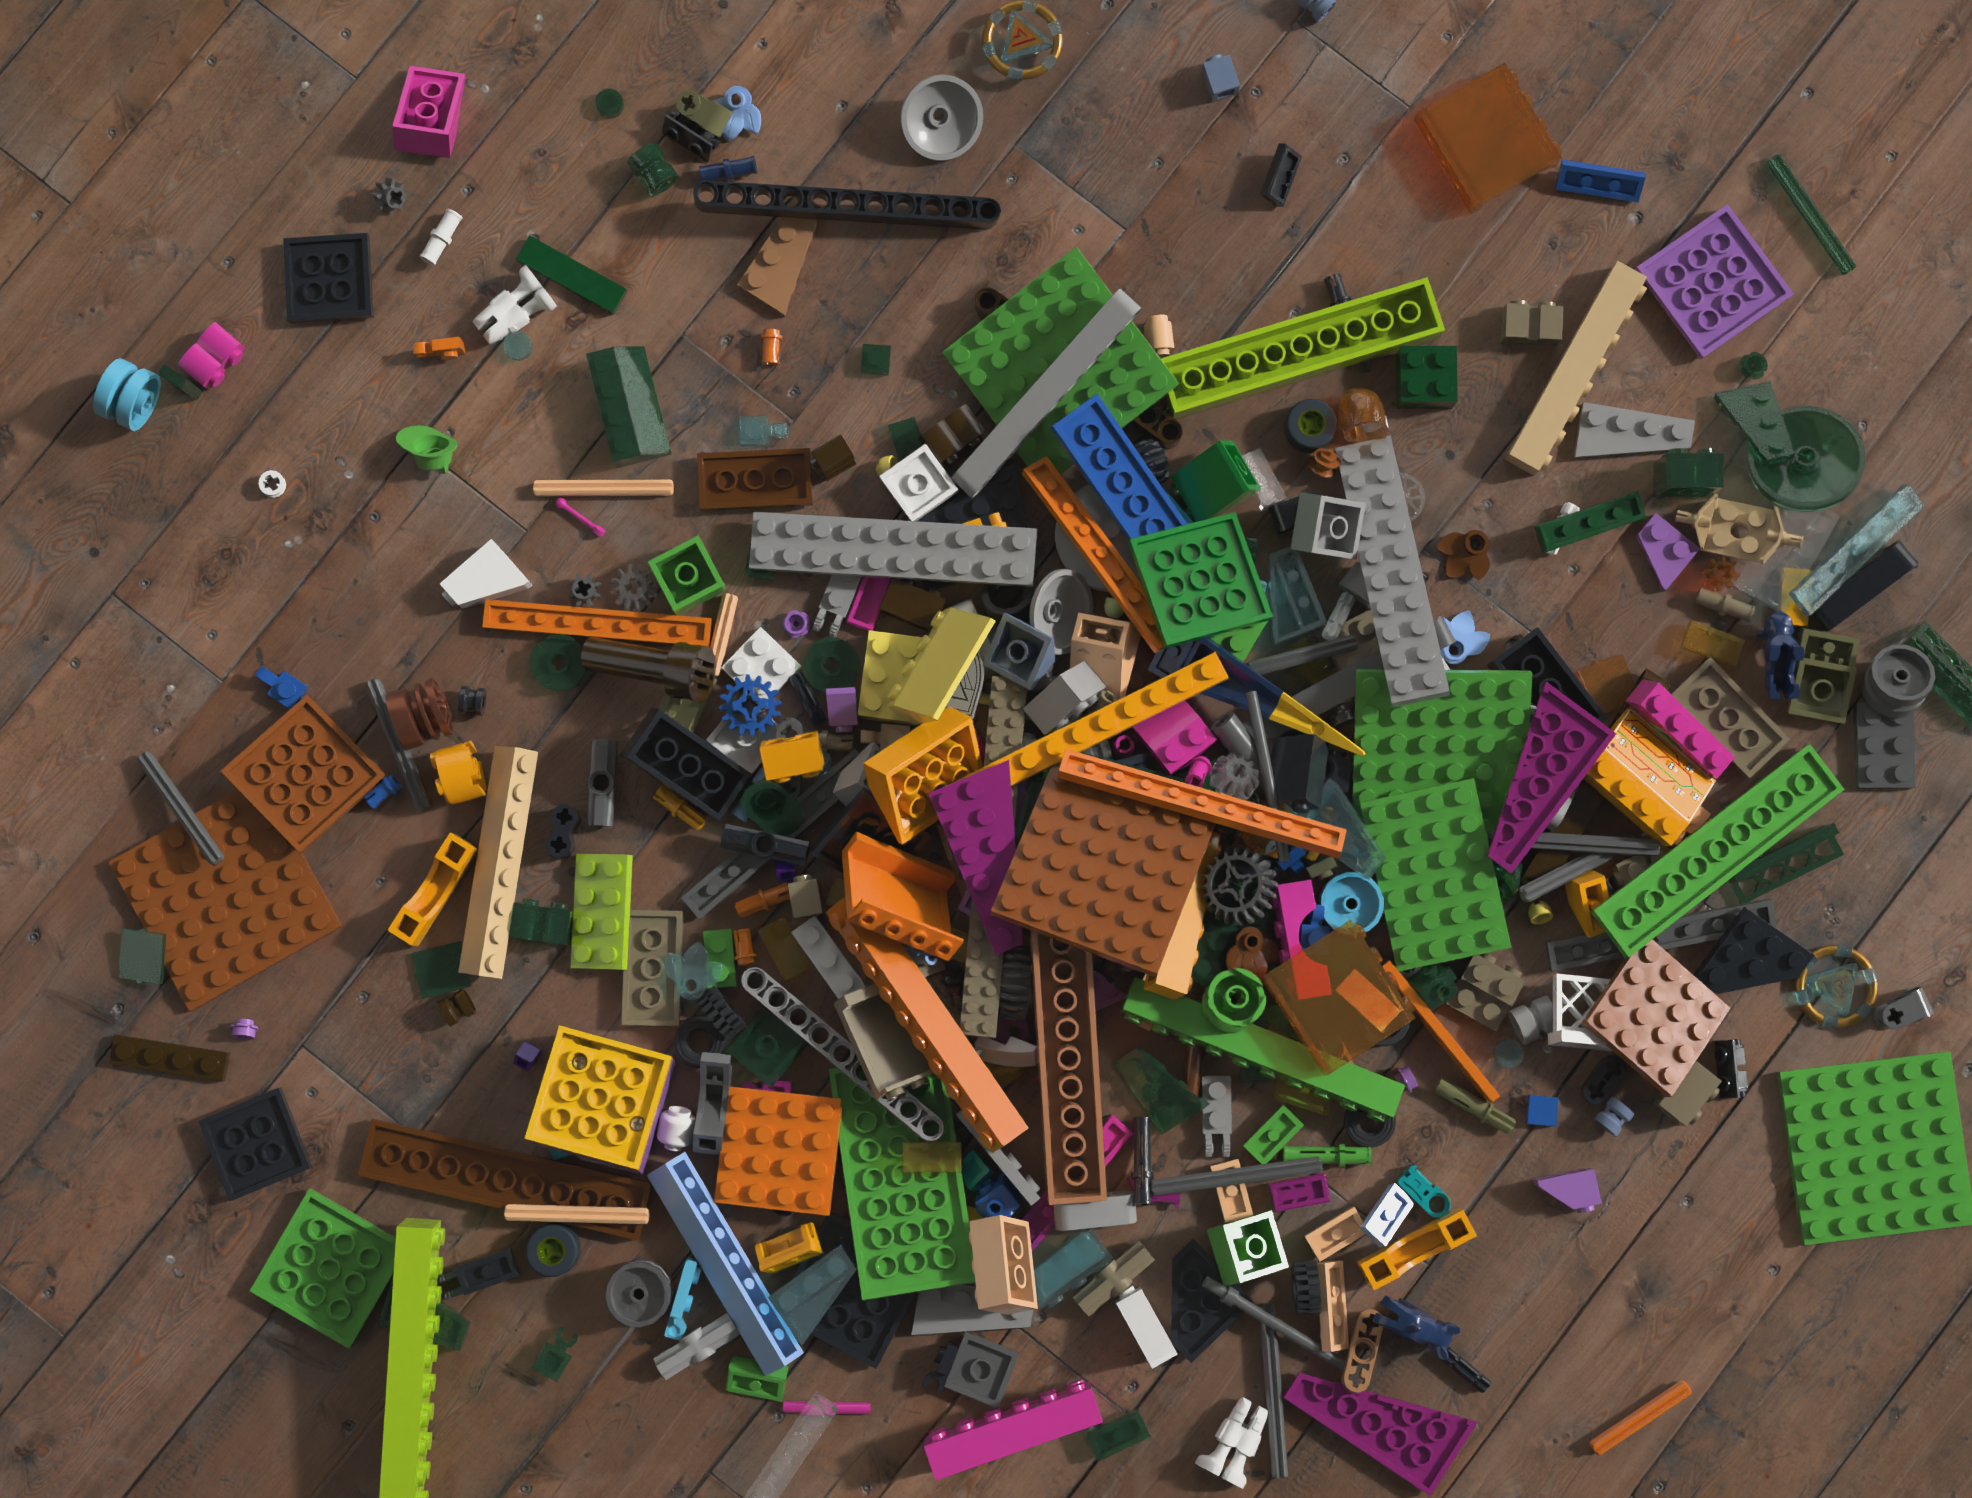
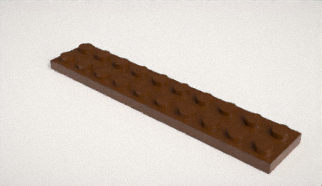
(495, 1174)

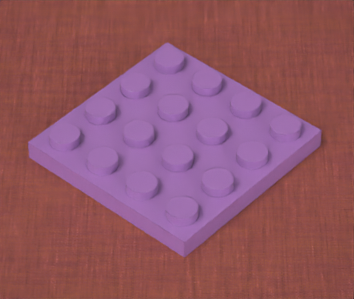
(1714, 281)

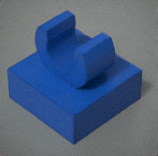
(1295, 864)

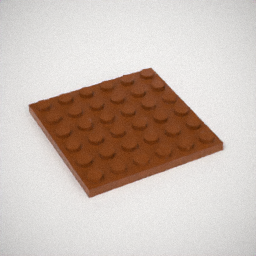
(1103, 872)
(230, 916)

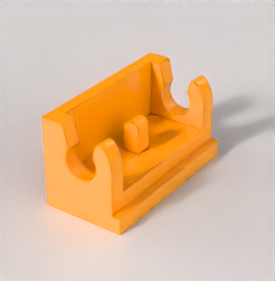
(788, 1249)

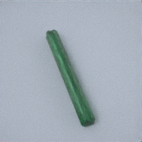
(1811, 214)

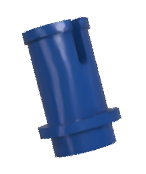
(383, 791)

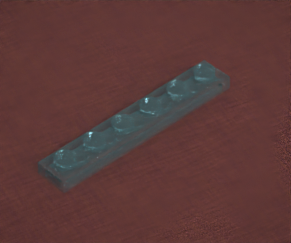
(1856, 549)

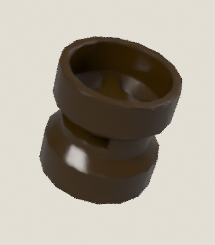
(456, 1007)

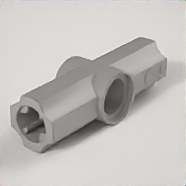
(696, 1346)

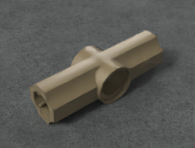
(1113, 1278)

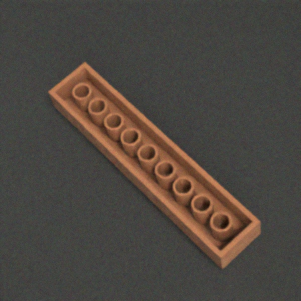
(1068, 1071)

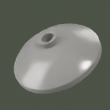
(957, 126)
(1057, 605)

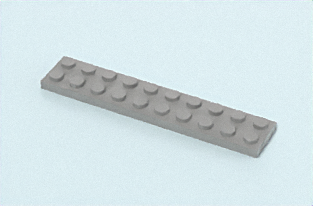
(893, 549)
(1393, 574)

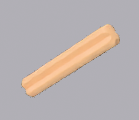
(722, 628)

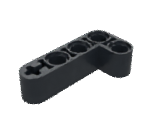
(1865, 585)

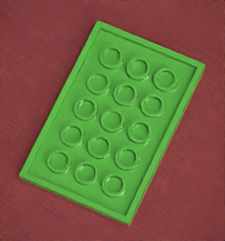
(1436, 875)

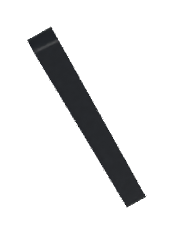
(835, 196)

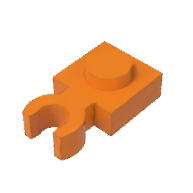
(445, 348)

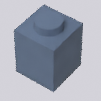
(1220, 77)

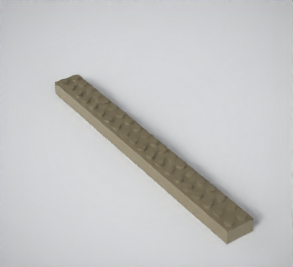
(982, 965)

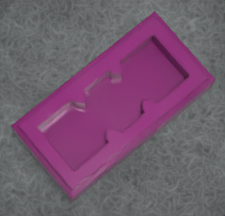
(1299, 1192)

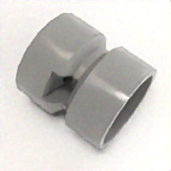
(1532, 1021)

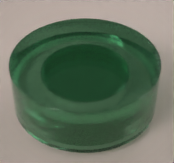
(609, 103)

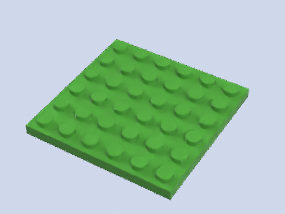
(1031, 330)
(1442, 739)
(1876, 1148)

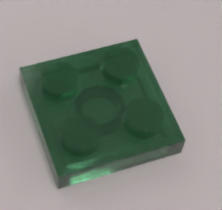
(767, 1047)

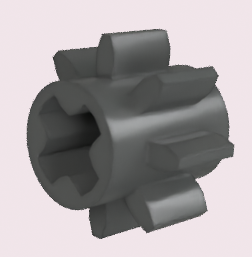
(389, 195)
(592, 592)

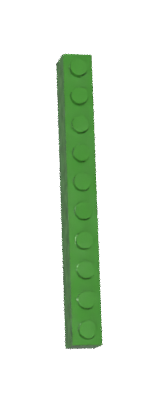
(1264, 1050)

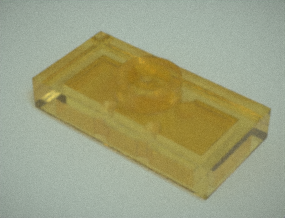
(1712, 643)
(932, 1157)

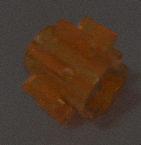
(1728, 569)

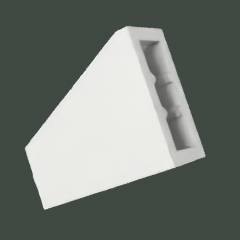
(484, 576)
(1145, 1326)

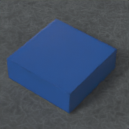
(1542, 1110)

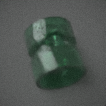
(650, 165)

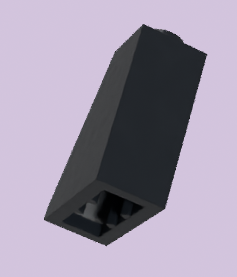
(1299, 770)

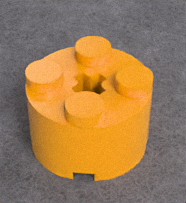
(459, 773)

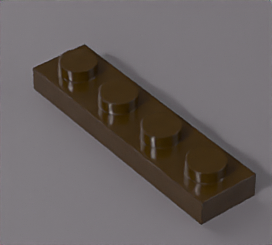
(169, 1057)

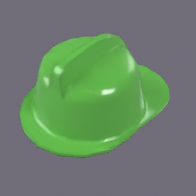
(428, 447)

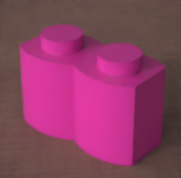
(212, 356)

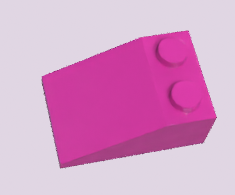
(428, 112)
(1175, 737)

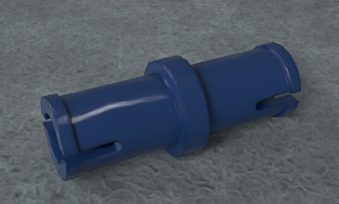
(728, 169)

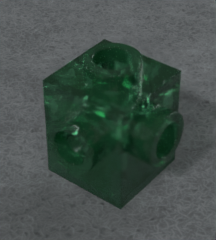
(1434, 984)

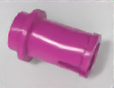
(1123, 753)
(1198, 769)

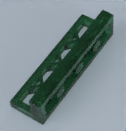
(1949, 676)
(1785, 853)

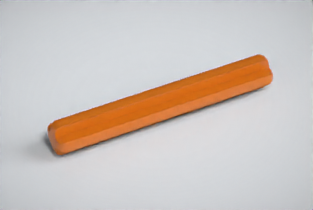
(1640, 1417)

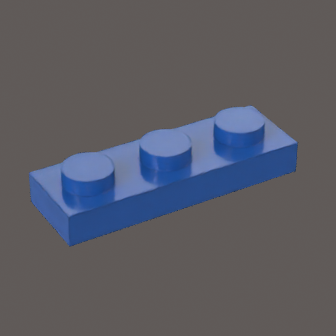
(1600, 180)

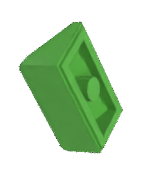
(748, 1379)

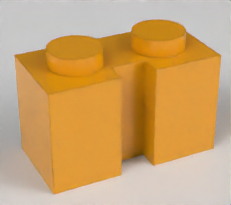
(792, 757)

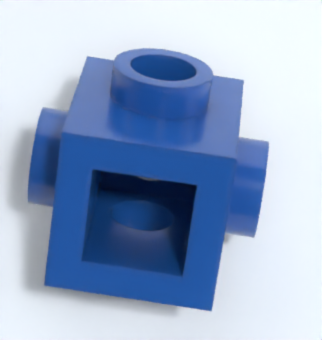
(997, 1197)

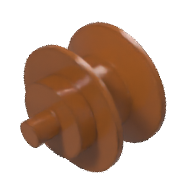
(1324, 463)

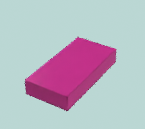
(867, 602)

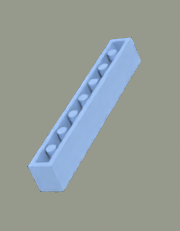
(725, 1264)

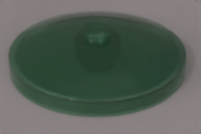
(1824, 466)

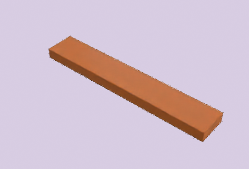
(1443, 1036)

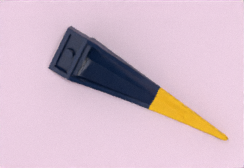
(1242, 679)

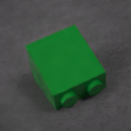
(1214, 481)

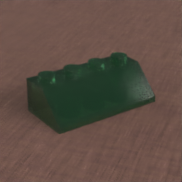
(628, 404)

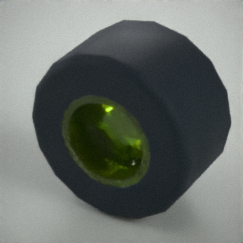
(1314, 416)
(548, 1258)

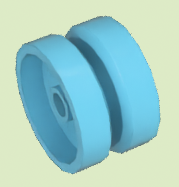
(126, 394)
(1351, 886)

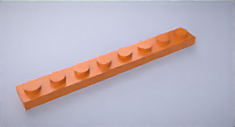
(1094, 547)
(596, 623)

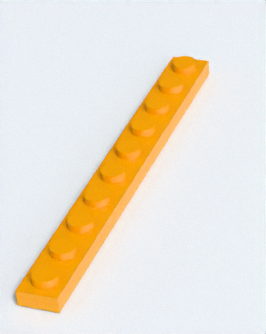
(1113, 718)

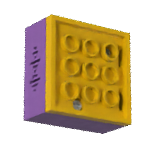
(600, 1100)

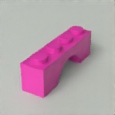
(1666, 713)
(1291, 907)

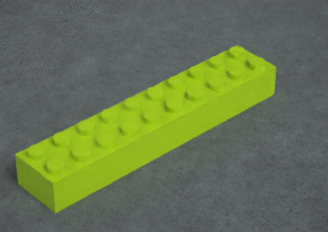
(1303, 347)
(411, 1358)

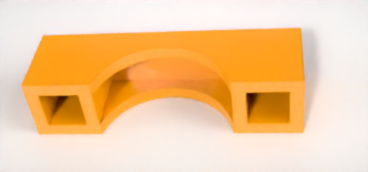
(426, 904)
(1402, 1254)

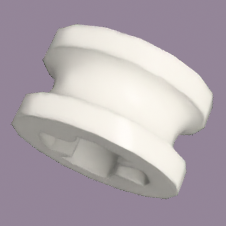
(268, 491)

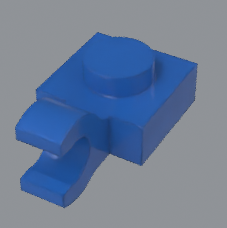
(284, 688)
(1314, 930)

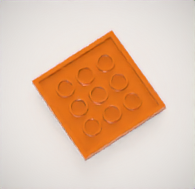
(779, 1151)

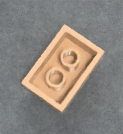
(1003, 1265)

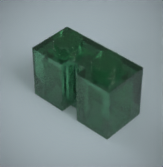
(541, 923)

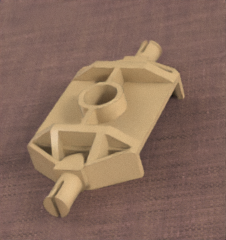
(1720, 516)

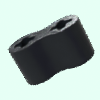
(563, 831)

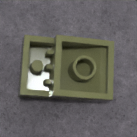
(1824, 675)

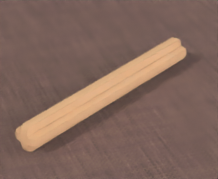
(603, 487)
(580, 1214)

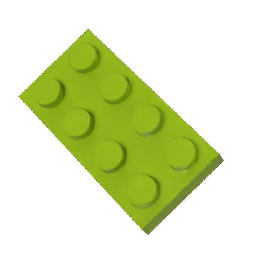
(601, 911)

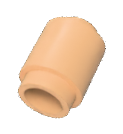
(1159, 334)

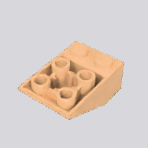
(1107, 648)

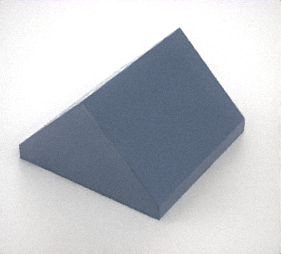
(1020, 652)

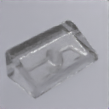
(1271, 489)

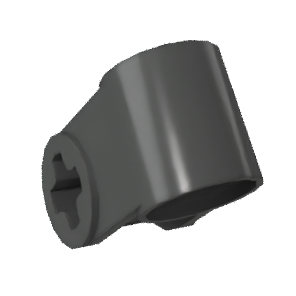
(1906, 1009)

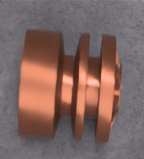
(422, 713)

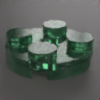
(818, 656)
(546, 673)

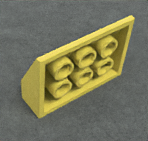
(939, 665)

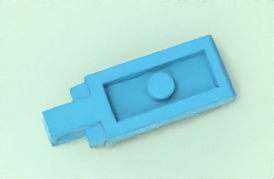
(682, 1302)

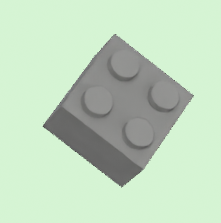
(1328, 525)
(1065, 698)

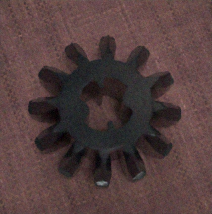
(1155, 459)

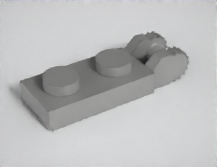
(837, 601)
(1217, 1115)

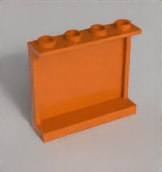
(898, 895)

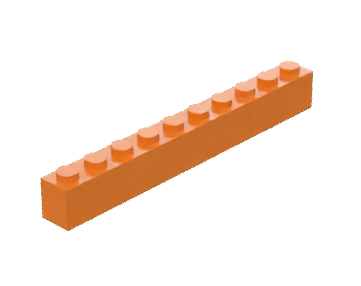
(932, 1031)

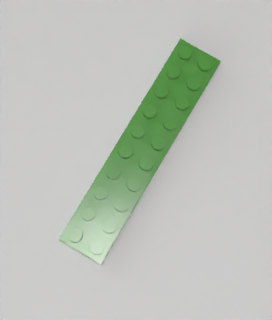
(1717, 851)

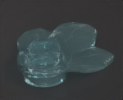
(693, 966)

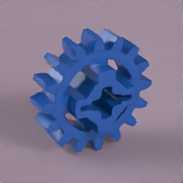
(763, 705)

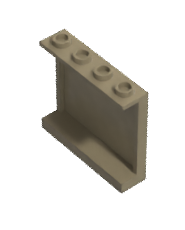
(882, 1043)

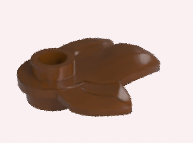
(1462, 557)
(1253, 957)

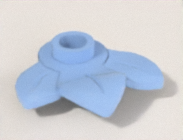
(744, 114)
(1467, 641)

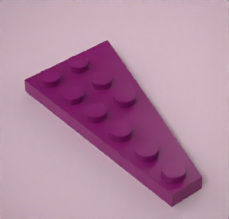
(1552, 763)
(982, 837)
(1399, 1434)

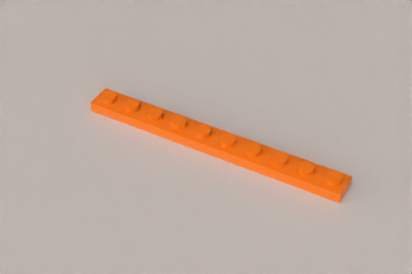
(1202, 803)

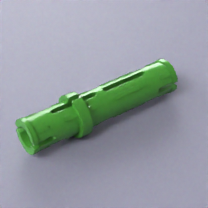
(1330, 1155)

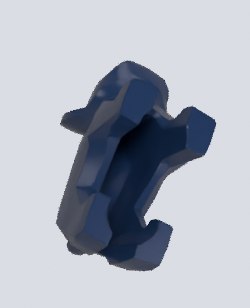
(1780, 656)
(1418, 1326)

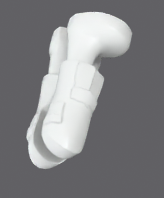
(507, 312)
(1238, 1435)

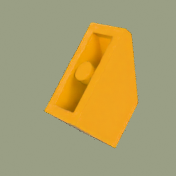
(1583, 896)

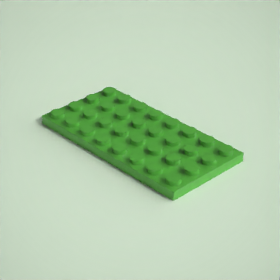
(904, 1225)

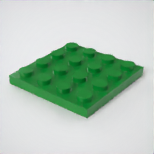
(1199, 580)

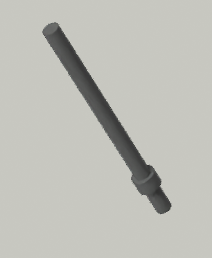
(1265, 765)
(1231, 1297)

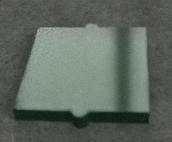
(142, 955)
(439, 970)

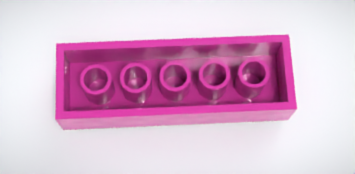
(1012, 1430)

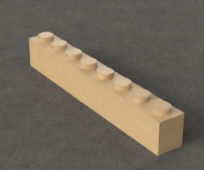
(1576, 368)
(498, 861)

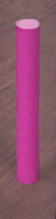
(844, 1407)

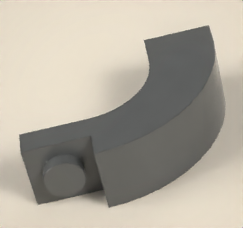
(712, 1104)

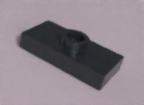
(1281, 175)

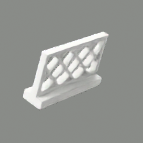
(1574, 1035)

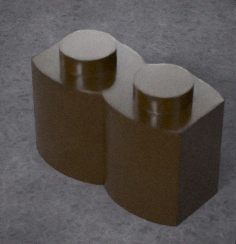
(953, 434)
(832, 458)

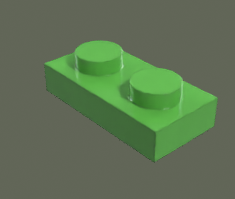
(720, 949)
(1273, 1135)

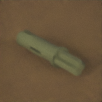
(1474, 1105)

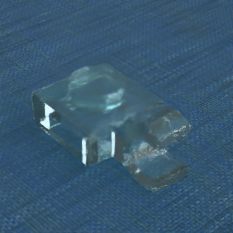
(757, 430)

